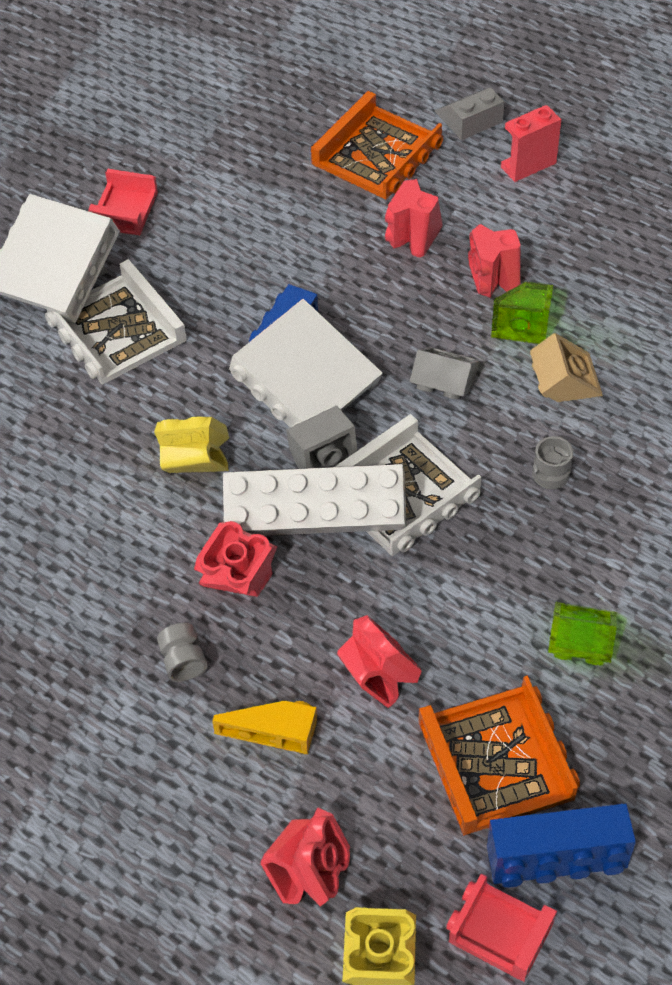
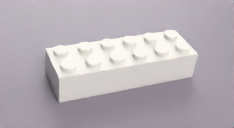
(316, 500)

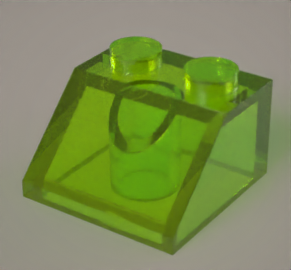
(523, 313)
(582, 633)

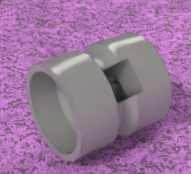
(552, 462)
(182, 652)

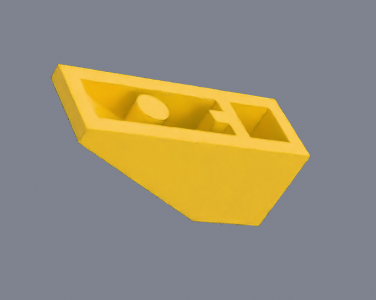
(275, 724)

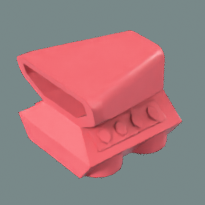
(413, 218)
(494, 259)
(235, 560)
(377, 661)
(307, 859)

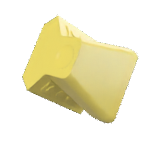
(192, 445)
(379, 947)

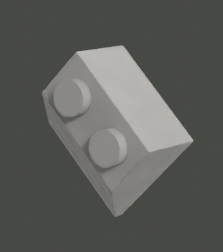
(473, 113)
(444, 372)
(322, 440)

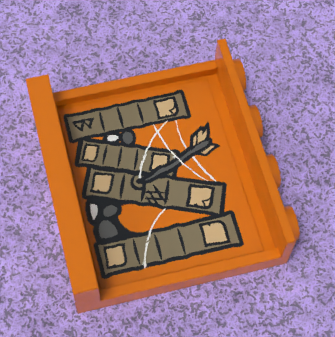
(374, 147)
(499, 757)

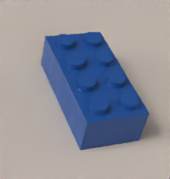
(560, 845)

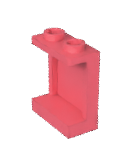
(533, 142)
(127, 200)
(500, 928)

